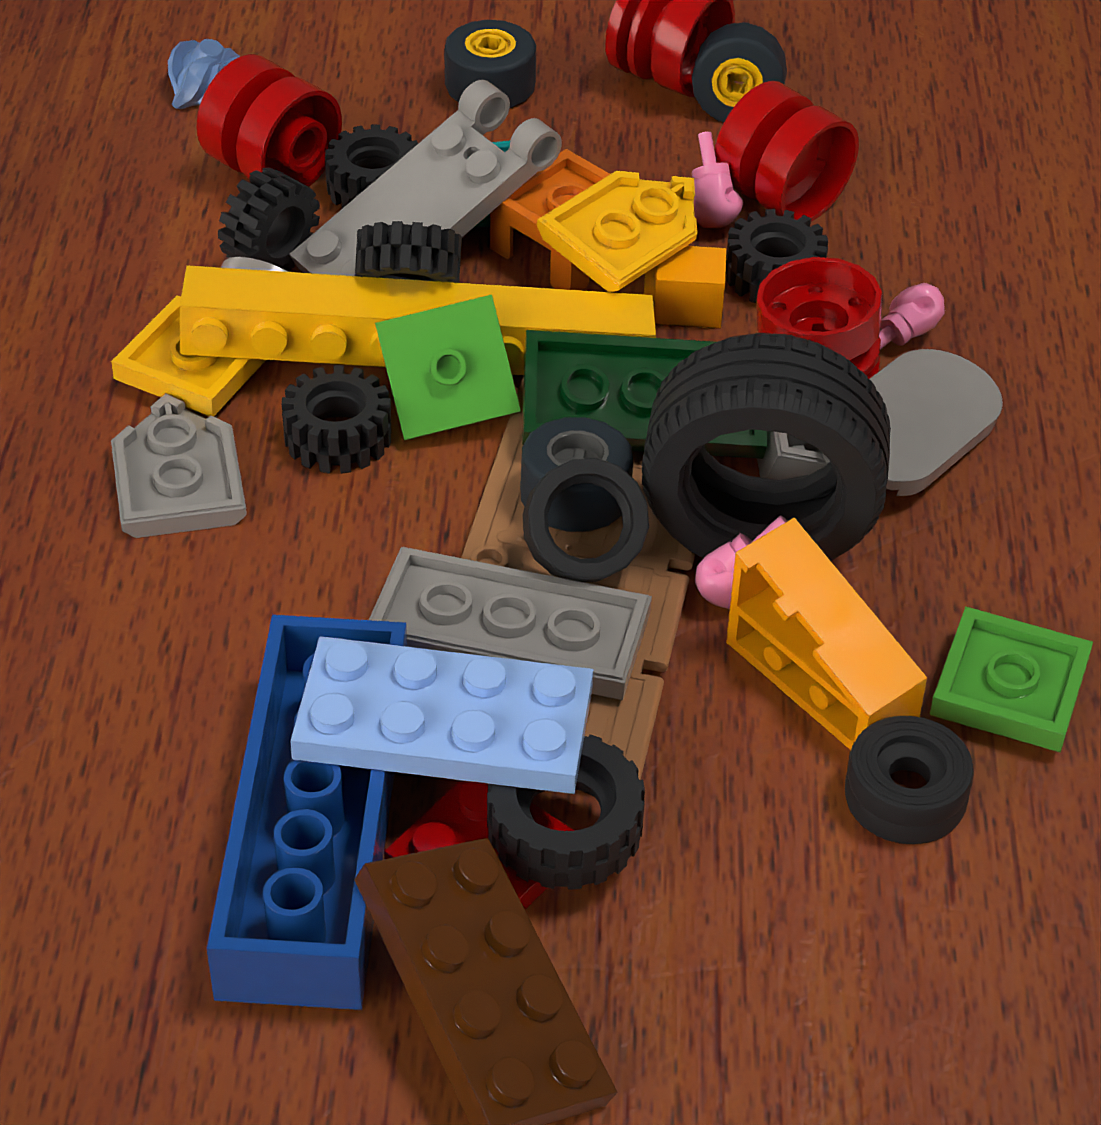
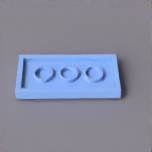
(444, 715)

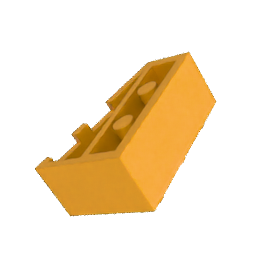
(817, 636)

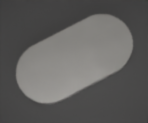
(936, 414)

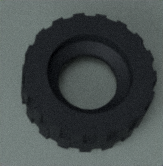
(577, 855)

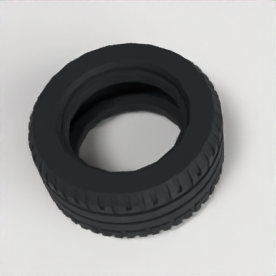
(773, 387)

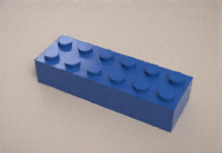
(299, 833)

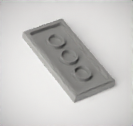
(515, 615)

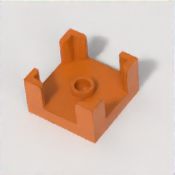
(534, 199)

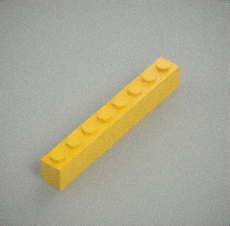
(336, 315)

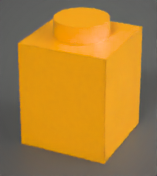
(689, 287)

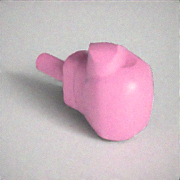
(714, 197)
(912, 314)
(716, 569)

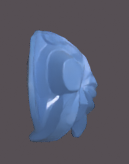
(194, 67)

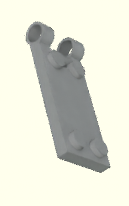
(438, 180)

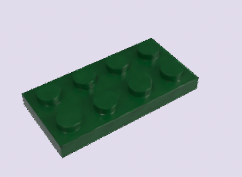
(611, 383)

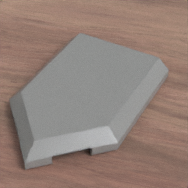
(177, 472)

